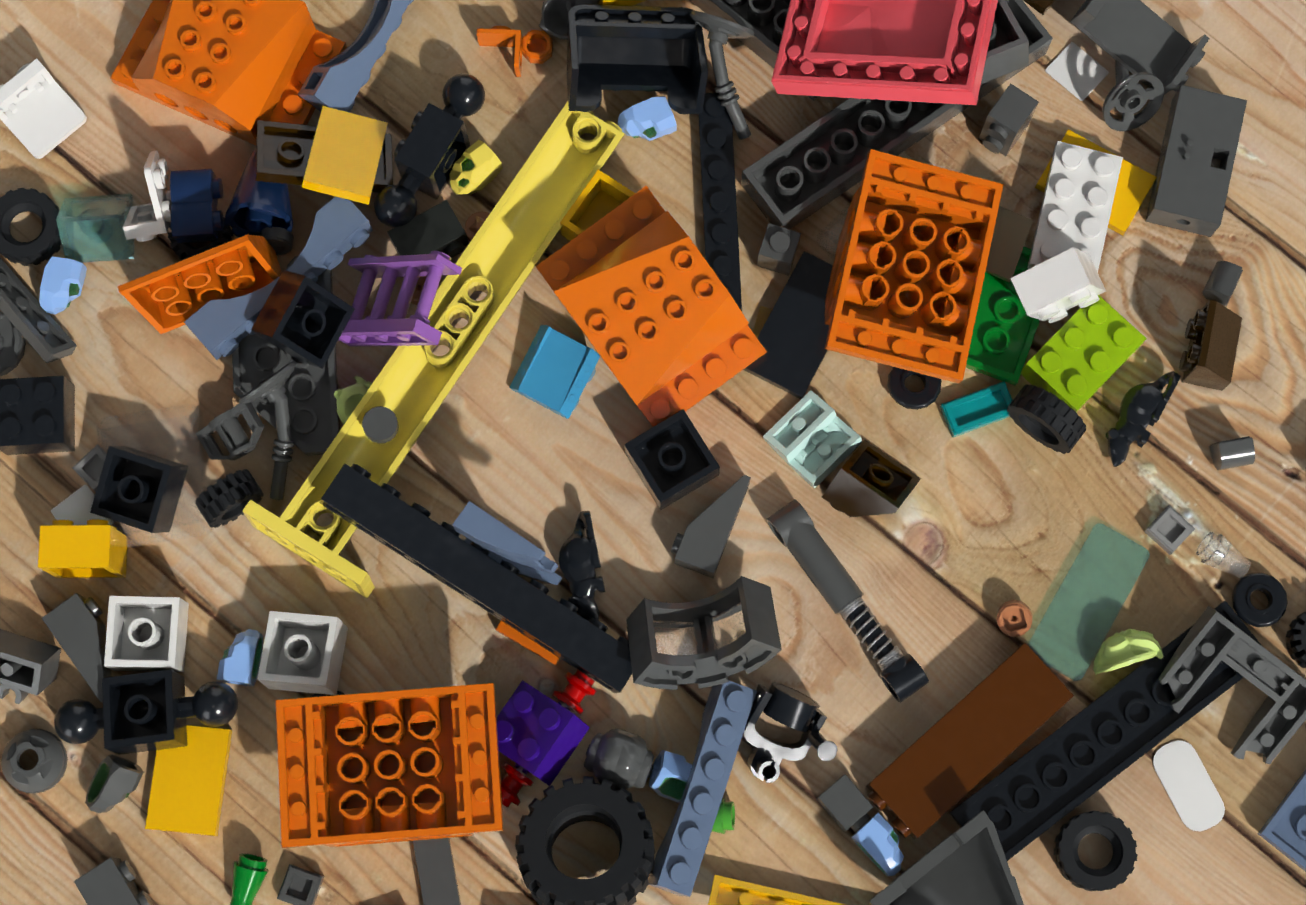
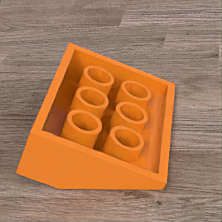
(223, 272)

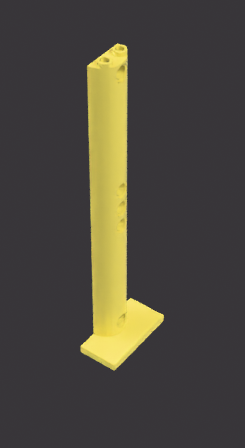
(416, 379)

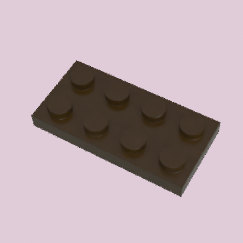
(285, 151)

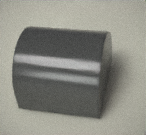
(1222, 282)
(1233, 453)

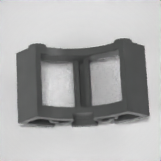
(703, 637)

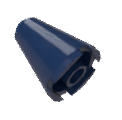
(258, 204)

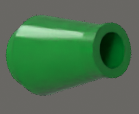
(247, 878)

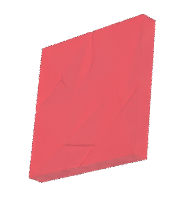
(885, 49)

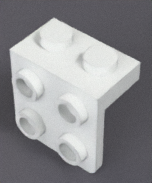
(38, 109)
(152, 218)

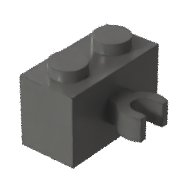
(26, 665)

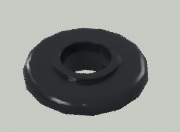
(910, 399)
(1271, 588)

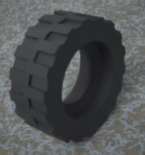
(48, 240)
(1046, 418)
(1122, 844)

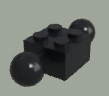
(430, 150)
(145, 712)

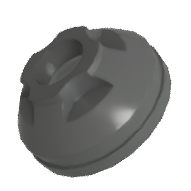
(50, 765)

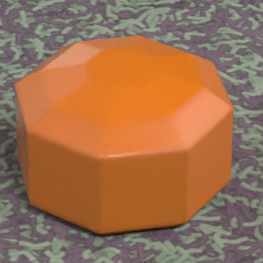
(537, 46)

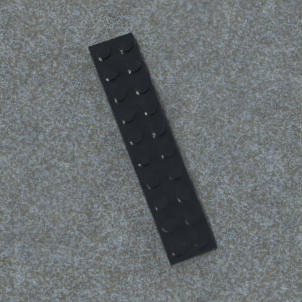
(1091, 749)

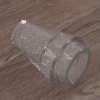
(1221, 554)

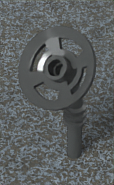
(719, 32)
(1130, 97)
(274, 391)

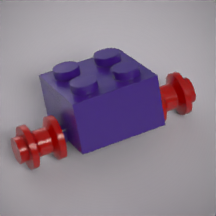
(540, 733)

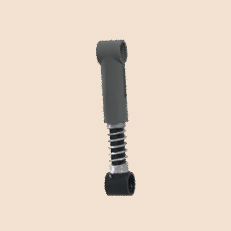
(797, 532)

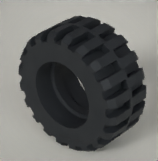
(577, 804)

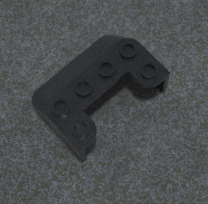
(635, 52)

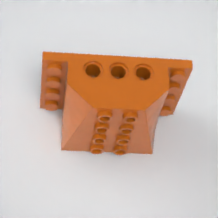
(227, 61)
(911, 266)
(652, 307)
(388, 766)

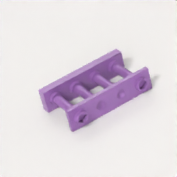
(396, 329)

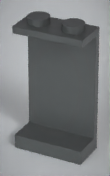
(1140, 40)

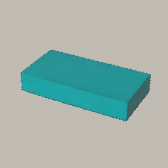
(977, 409)

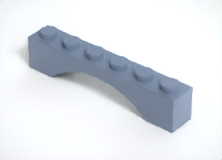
(340, 79)
(227, 321)
(690, 830)

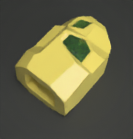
(474, 169)

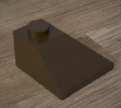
(870, 484)

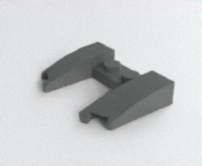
(1218, 639)

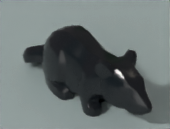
(1139, 408)
(578, 563)

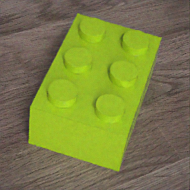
(1083, 354)

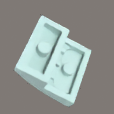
(812, 439)

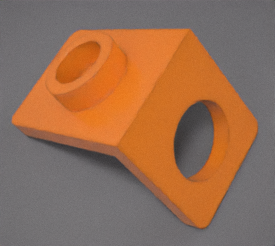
(503, 37)

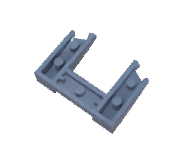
(505, 544)

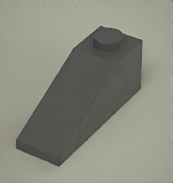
(708, 534)
(82, 637)

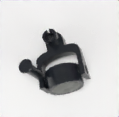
(794, 711)

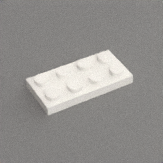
(1076, 203)

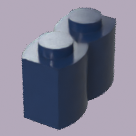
(195, 205)

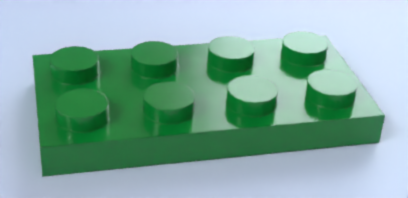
(1002, 329)

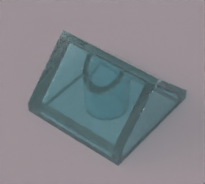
(94, 228)

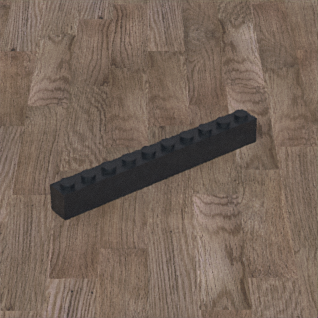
(479, 577)

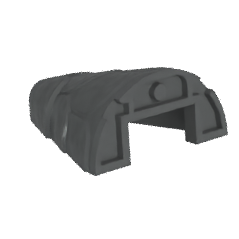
(958, 871)

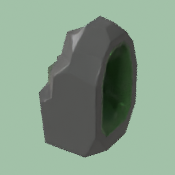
(112, 783)

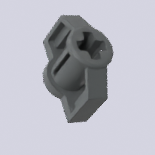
(232, 433)

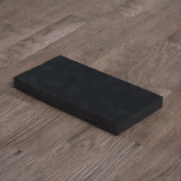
(796, 329)

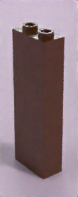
(968, 742)

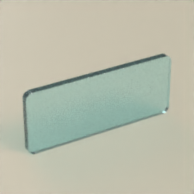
(1088, 601)

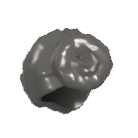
(620, 759)

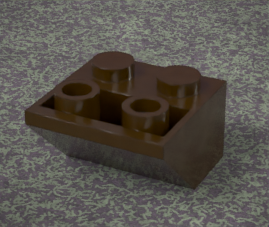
(1211, 347)

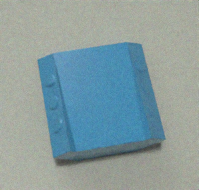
(555, 371)

